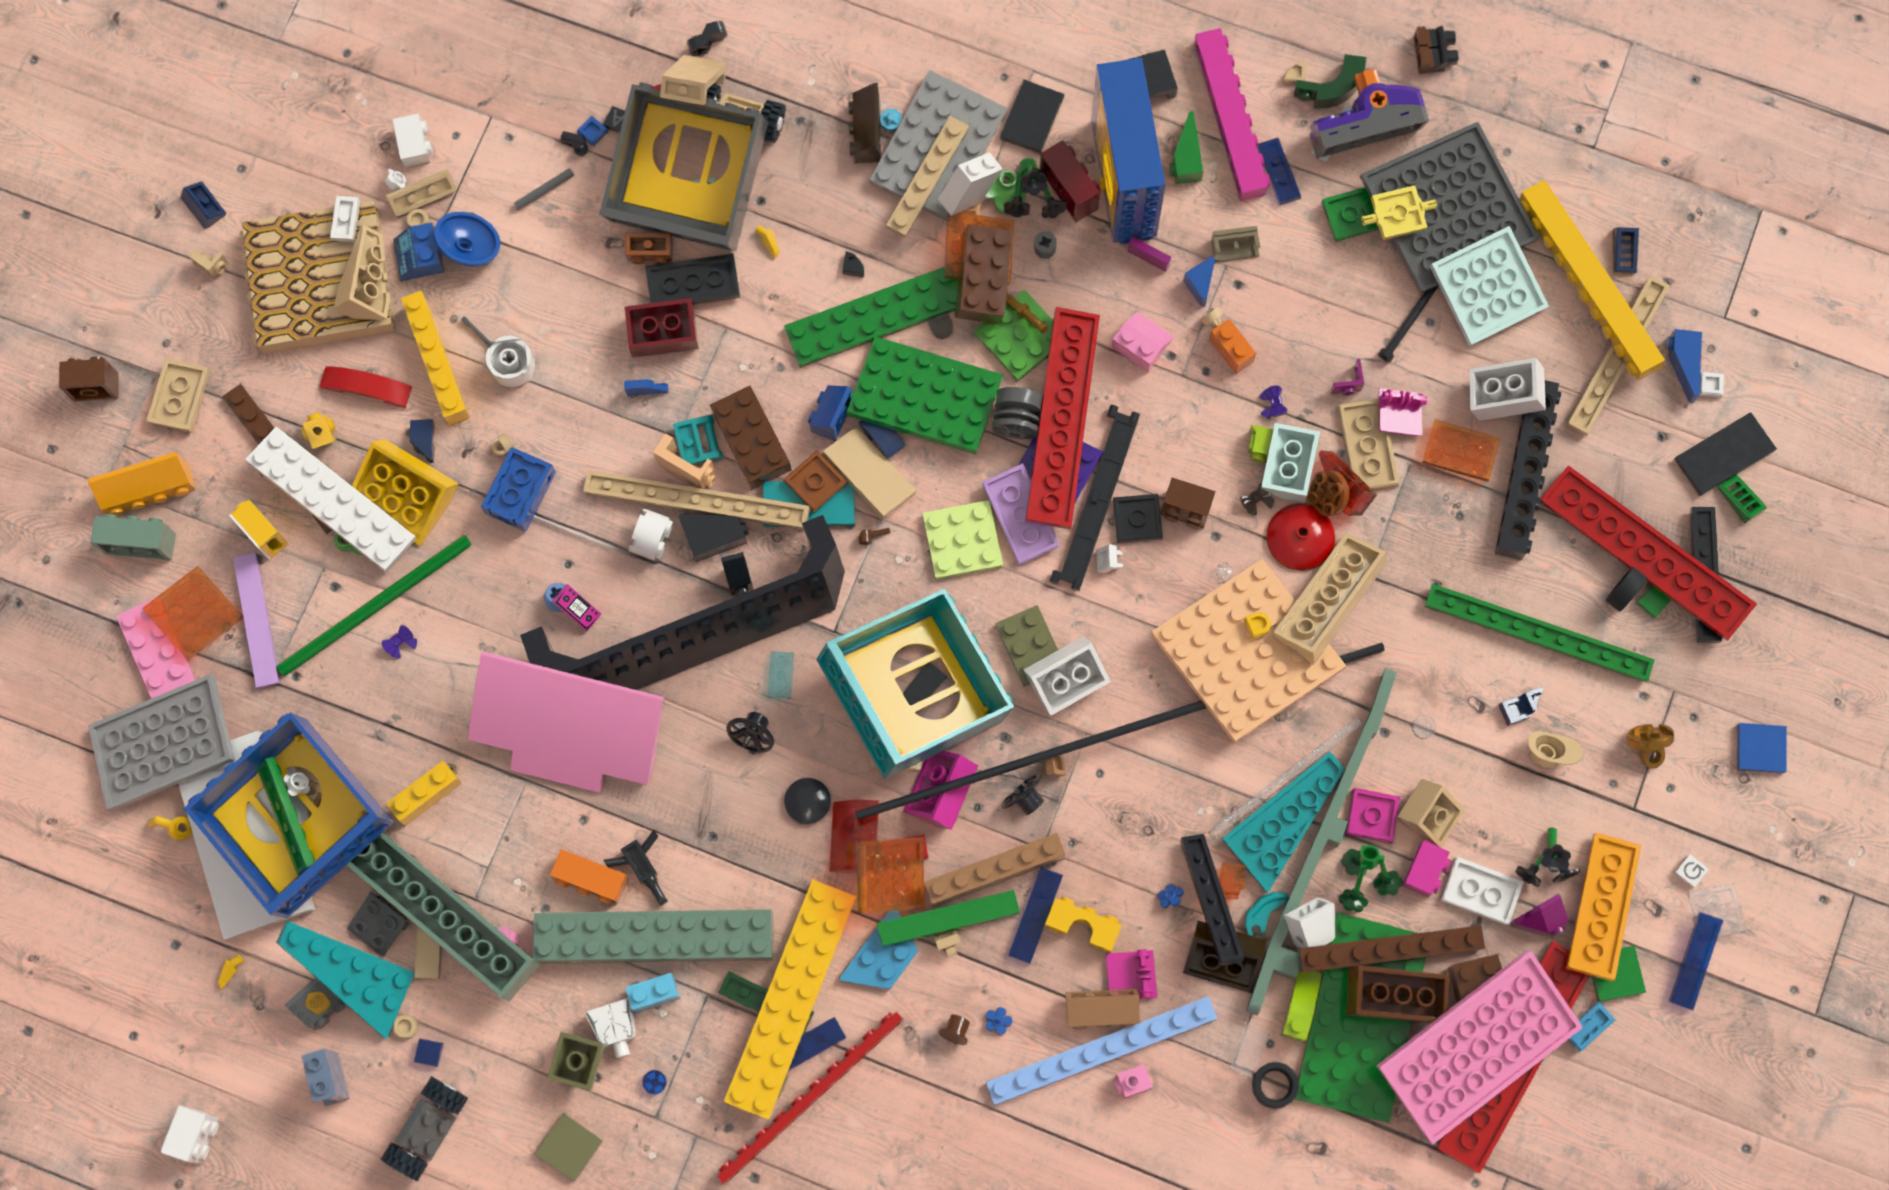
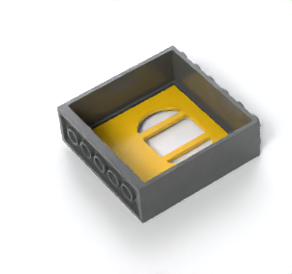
(716, 203)

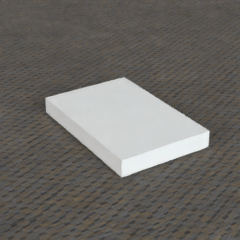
(1482, 891)

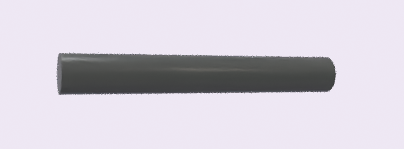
(546, 187)

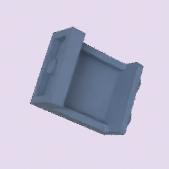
(325, 1076)

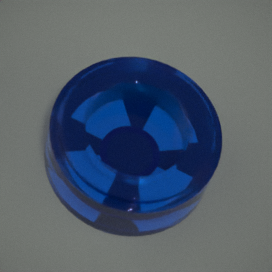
(654, 1082)

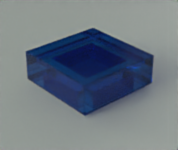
(428, 1052)

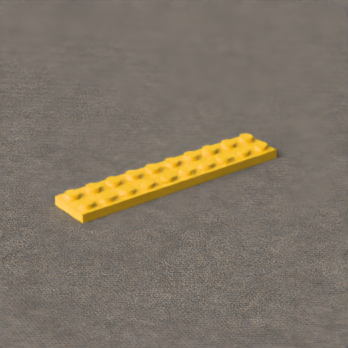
(789, 1000)

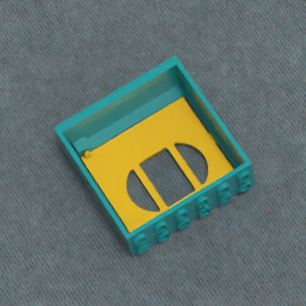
(875, 702)

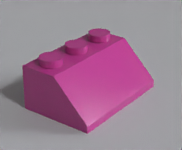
(942, 808)

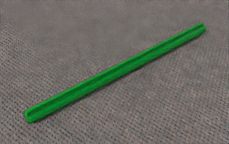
(373, 605)

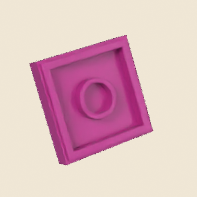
(1372, 815)

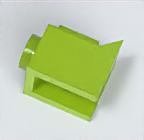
(1259, 443)

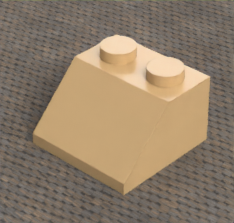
(1431, 812)

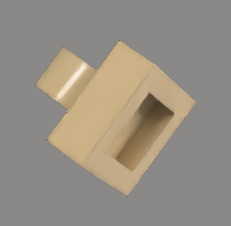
(947, 940)

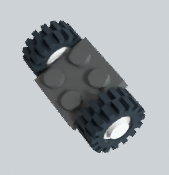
(424, 1129)

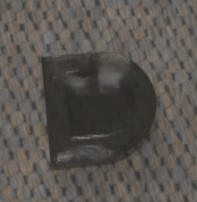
(941, 326)

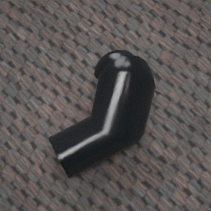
(577, 141)

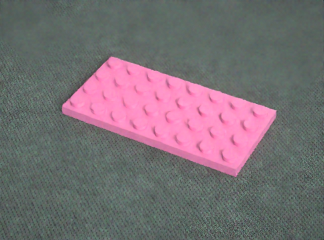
(1479, 1046)

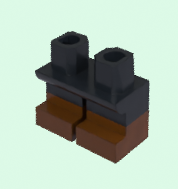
(1432, 51)

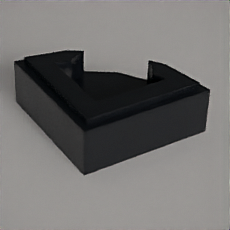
(852, 265)

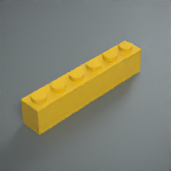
(435, 358)

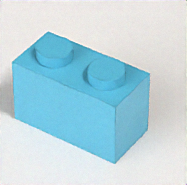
(653, 992)

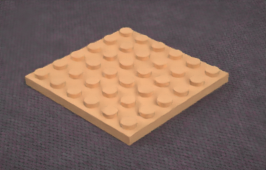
(1233, 675)

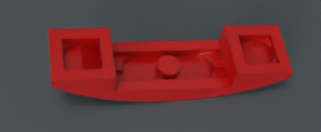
(366, 384)

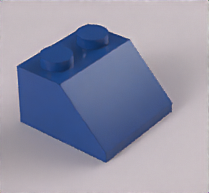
(831, 411)

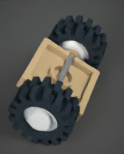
(771, 110)

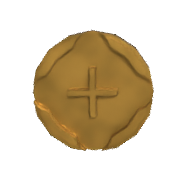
(1650, 739)

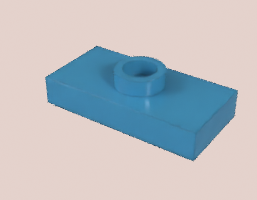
(1593, 1024)

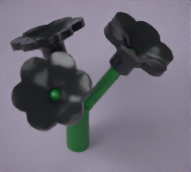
(1553, 858)

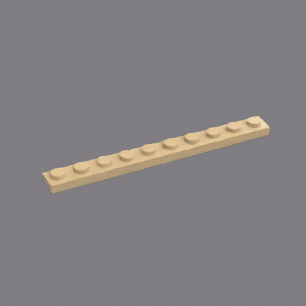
(696, 499)

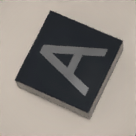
(614, 119)

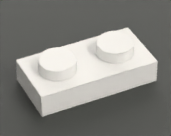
(345, 219)

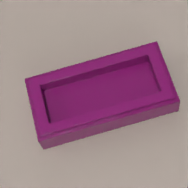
(1149, 254)

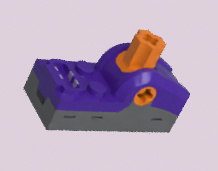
(1375, 116)

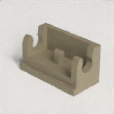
(1235, 243)

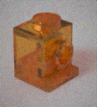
(1232, 880)

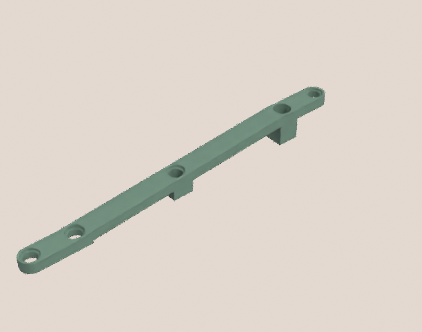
(1331, 831)

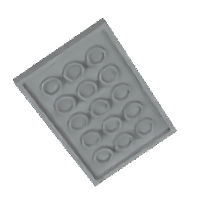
(920, 127)
(161, 743)

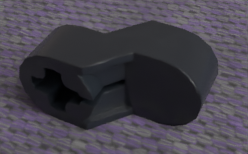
(702, 43)

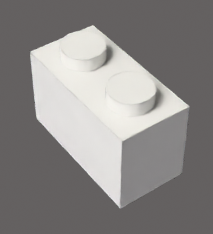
(412, 140)

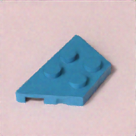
(880, 965)

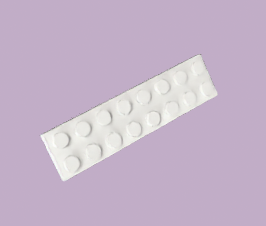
(330, 499)

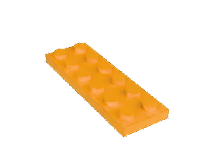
(1603, 907)

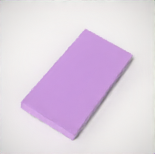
(1009, 499)

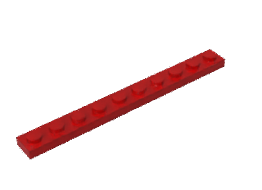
(802, 1103)

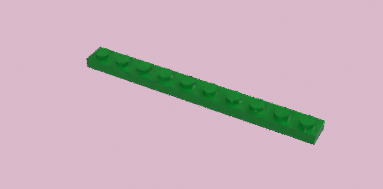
(1539, 633)

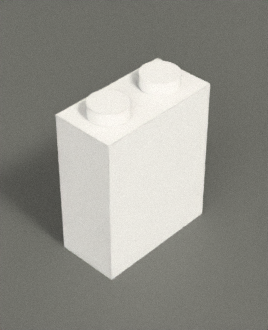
(970, 183)

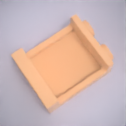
(666, 458)

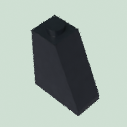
(712, 534)

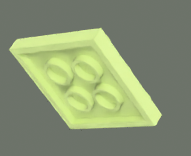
(962, 539)

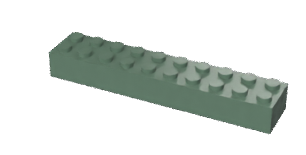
(444, 916)
(653, 936)

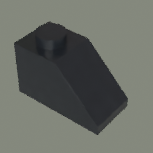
(737, 573)

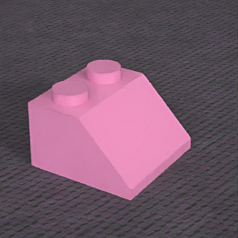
(1141, 341)

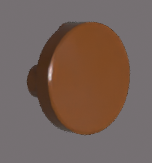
(1328, 493)

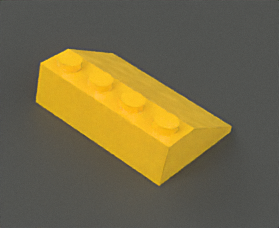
(404, 487)

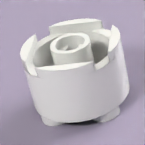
(499, 364)
(650, 534)

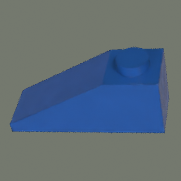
(1685, 358)

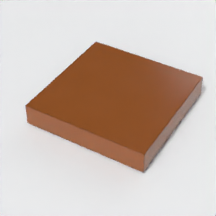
(815, 481)

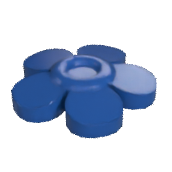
(1169, 896)
(998, 1021)

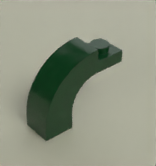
(1334, 92)

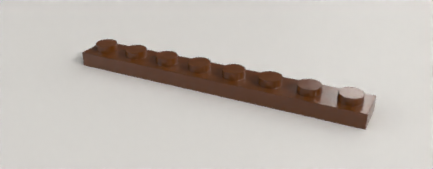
(253, 420)
(1390, 948)

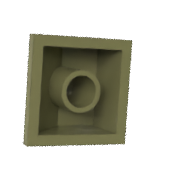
(576, 1061)

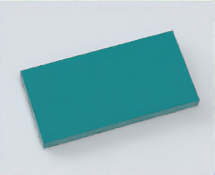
(837, 511)

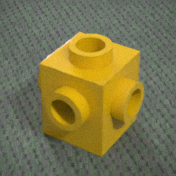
(316, 437)

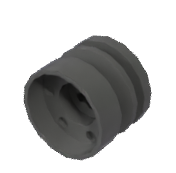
(1017, 412)

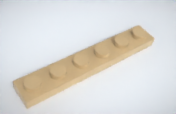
(927, 177)

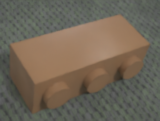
(1102, 1008)

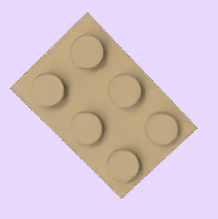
(178, 395)

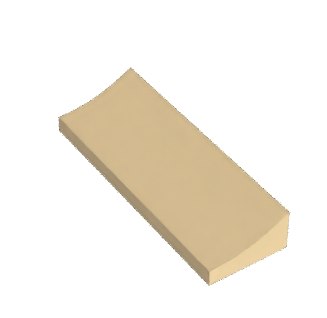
(1330, 597)

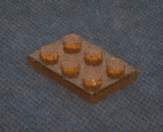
(1461, 450)

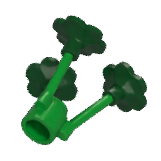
(1358, 863)

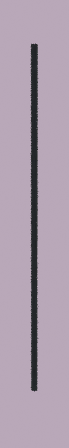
(1063, 749)

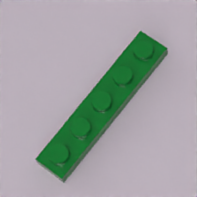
(285, 815)

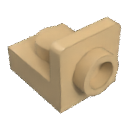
(207, 264)

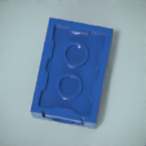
(518, 489)

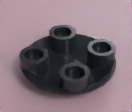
(807, 800)

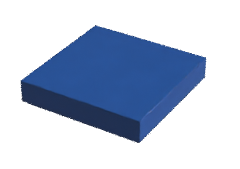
(1761, 748)

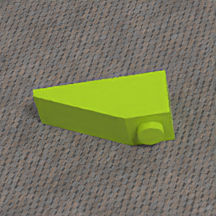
(1301, 1006)

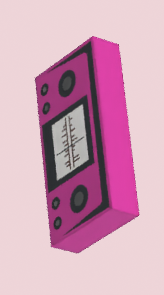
(576, 607)

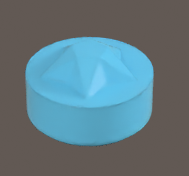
(890, 120)

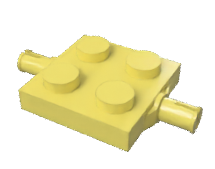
(1399, 212)

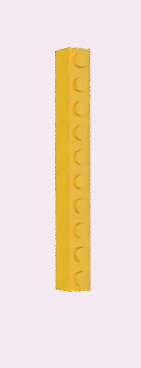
(1591, 281)

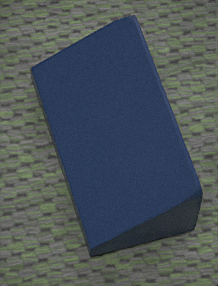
(202, 204)

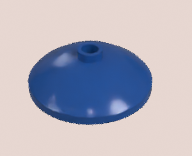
(466, 239)

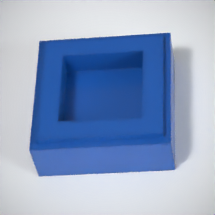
(592, 131)

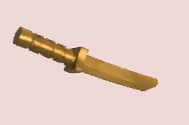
(1024, 311)

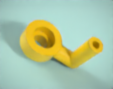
(172, 826)

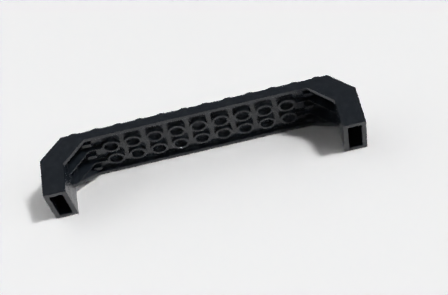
(712, 630)

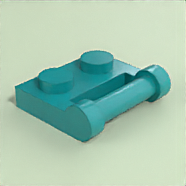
(690, 443)

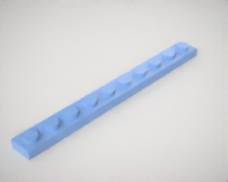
(1101, 1050)

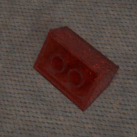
(847, 831)

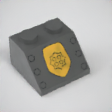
(315, 1005)

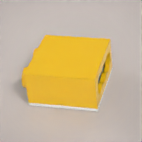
(258, 529)

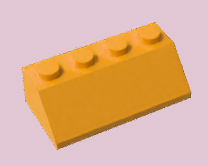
(142, 484)

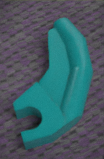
(1261, 909)

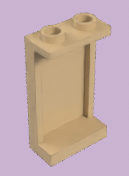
(691, 78)

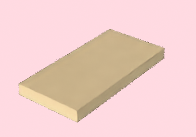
(1366, 447)
(869, 472)

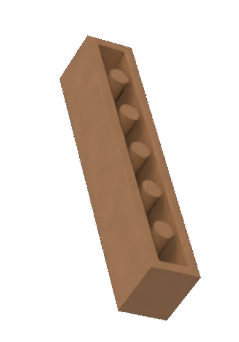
(994, 870)

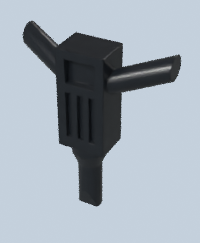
(636, 856)

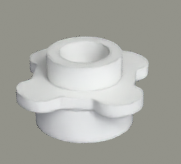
(395, 180)
(298, 778)

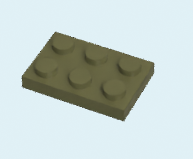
(1026, 639)

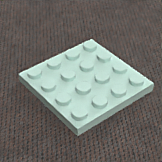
(1489, 285)

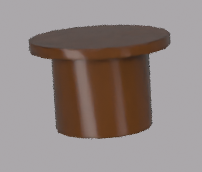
(955, 1030)

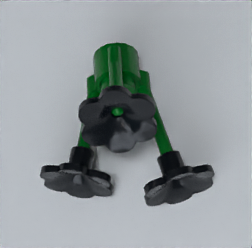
(1032, 181)

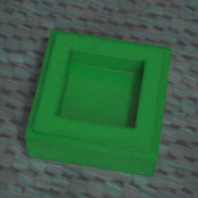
(1653, 602)

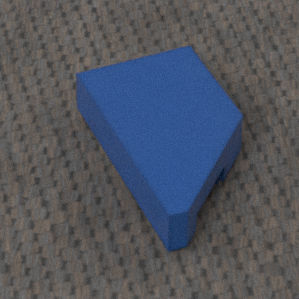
(644, 387)

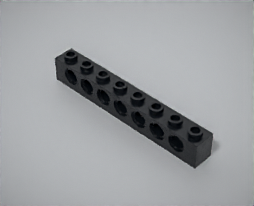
(1507, 543)

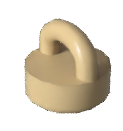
(1212, 317)
(505, 442)

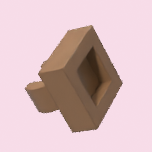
(1054, 767)

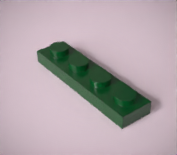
(747, 993)

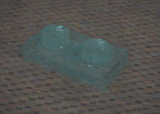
(781, 675)

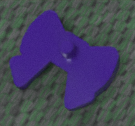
(1273, 394)
(404, 635)

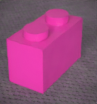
(1426, 869)

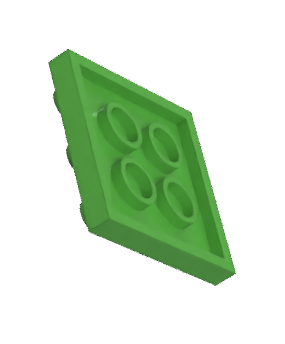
(1016, 340)

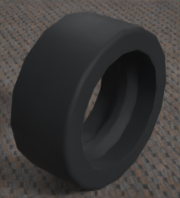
(1626, 589)
(1293, 1083)

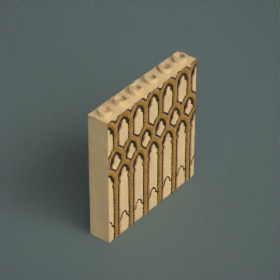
(297, 278)

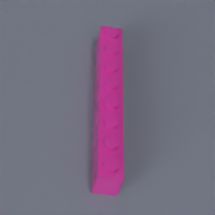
(1231, 114)

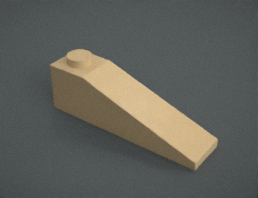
(363, 284)

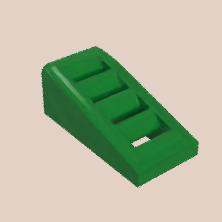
(1740, 509)

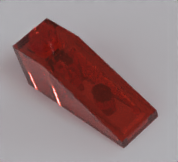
(1359, 492)

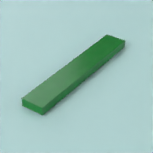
(948, 918)

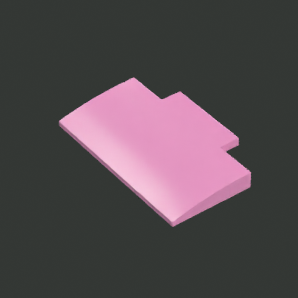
(564, 723)

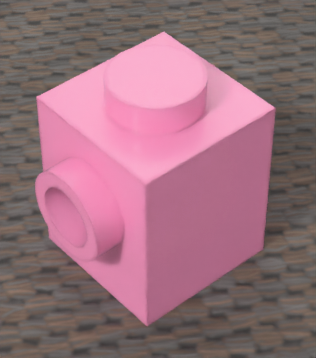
(1133, 1081)

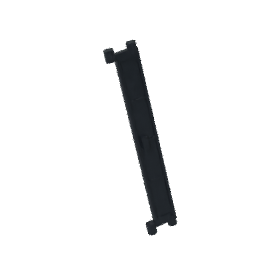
(1098, 499)

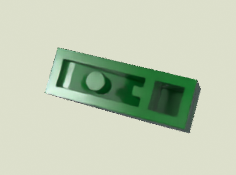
(1187, 158)

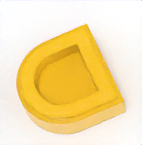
(1257, 624)

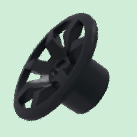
(753, 730)
(1028, 798)

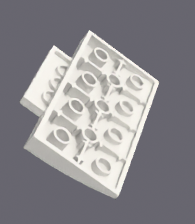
(234, 903)

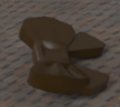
(1249, 502)

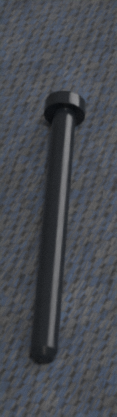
(1387, 353)

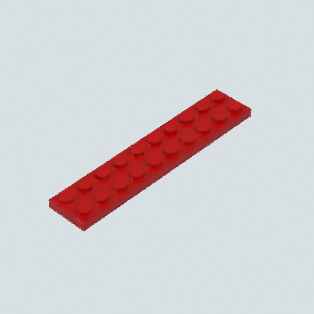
(1062, 418)
(1649, 551)
(1478, 1134)

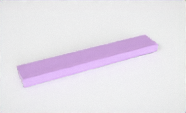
(256, 620)

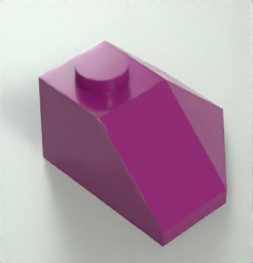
(1544, 918)

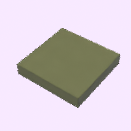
(569, 1147)

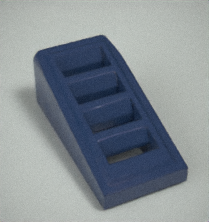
(1633, 242)

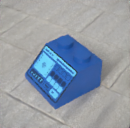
(417, 253)

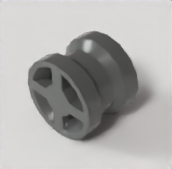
(1045, 250)

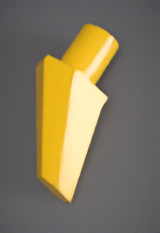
(768, 240)
(229, 969)

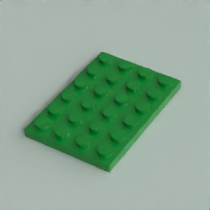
(925, 395)

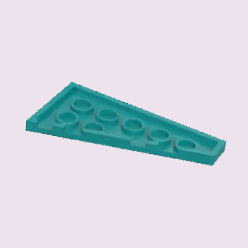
(1275, 829)
(357, 978)

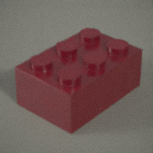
(1070, 180)
(661, 327)

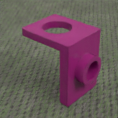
(1350, 387)

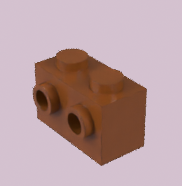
(649, 247)

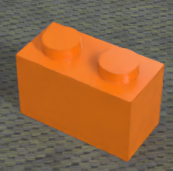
(1232, 346)

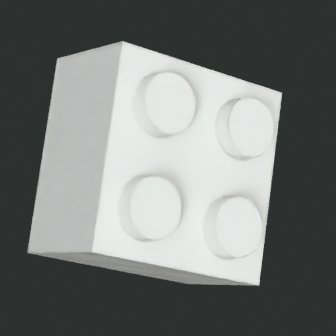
(190, 1135)

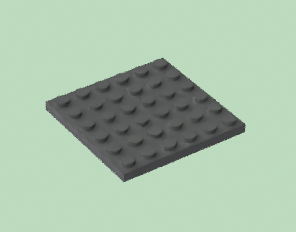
(1469, 193)

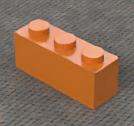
(588, 877)

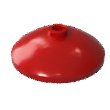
(1300, 551)

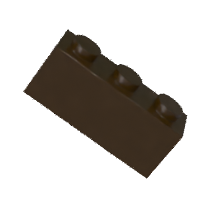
(865, 125)
(1203, 961)

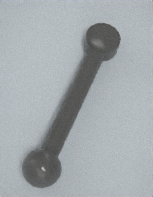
(471, 326)

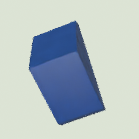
(1199, 280)

